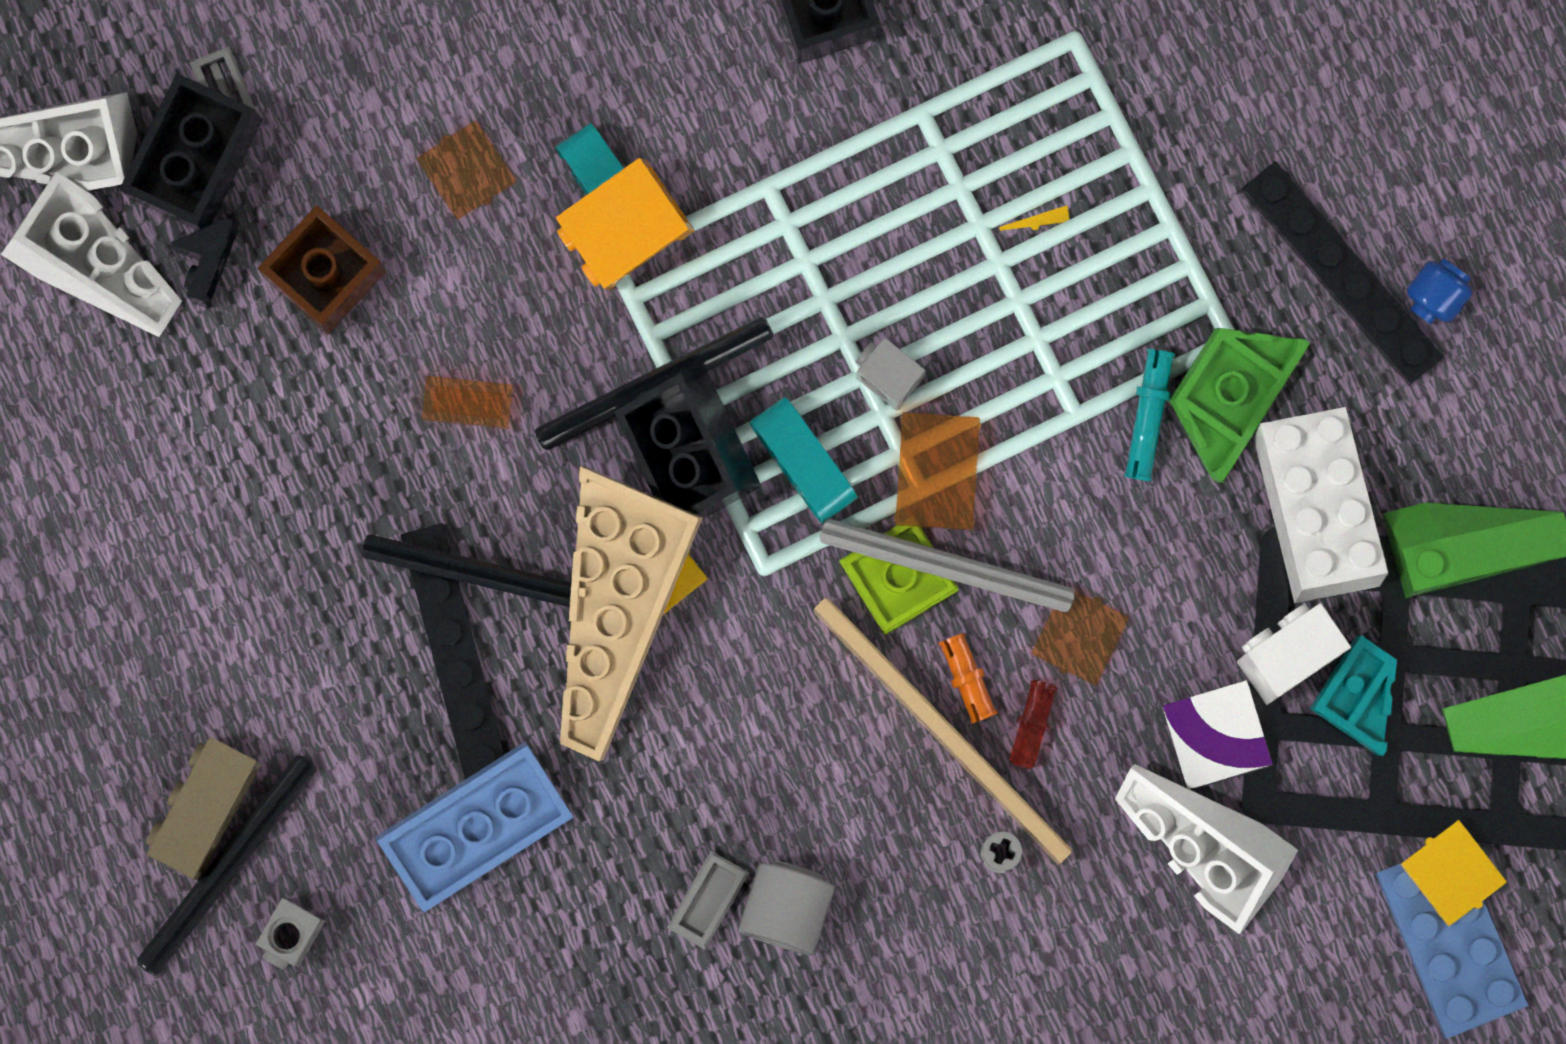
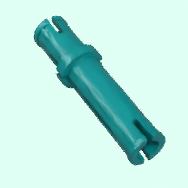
(1149, 414)

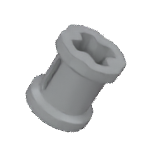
(1014, 848)

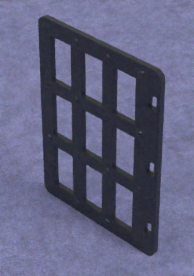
(1517, 590)

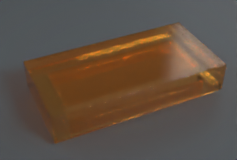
(467, 402)

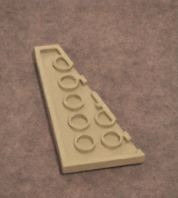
(620, 587)

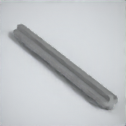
(947, 565)

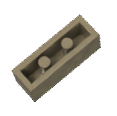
(202, 808)

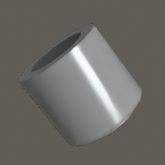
(787, 907)

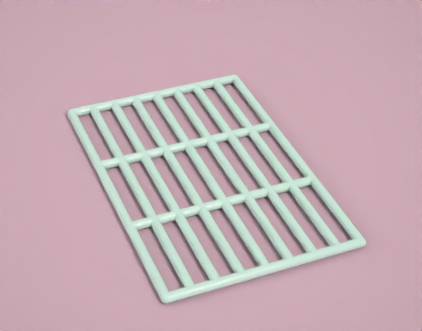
(997, 264)

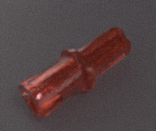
(1032, 724)

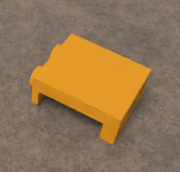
(623, 224)

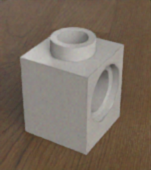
(889, 372)
(307, 924)

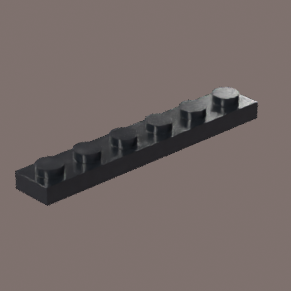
(1342, 273)
(456, 659)

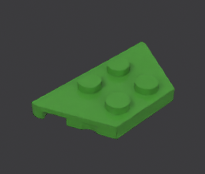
(1232, 391)

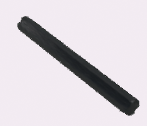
(704, 357)
(466, 570)
(226, 865)

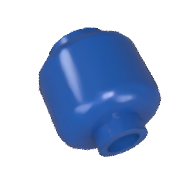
(1439, 291)

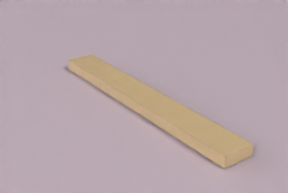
(942, 731)

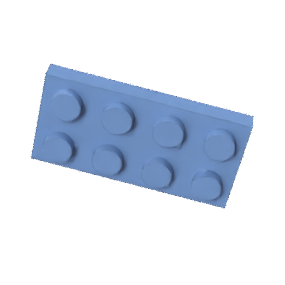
(474, 827)
(1458, 965)

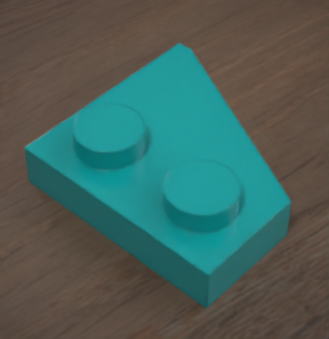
(1359, 694)

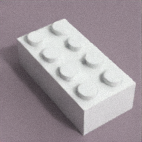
(1320, 505)

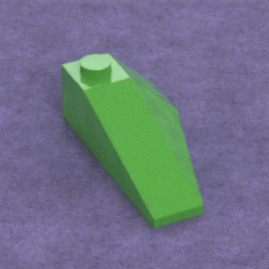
(1464, 543)
(1512, 722)

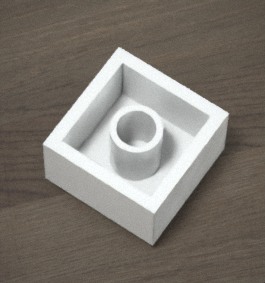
(1292, 654)

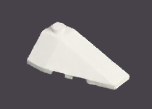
(81, 140)
(82, 253)
(1223, 850)

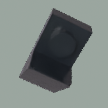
(212, 248)

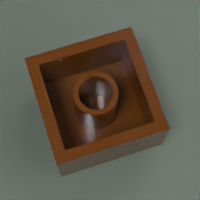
(322, 270)

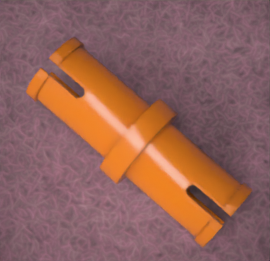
(967, 678)

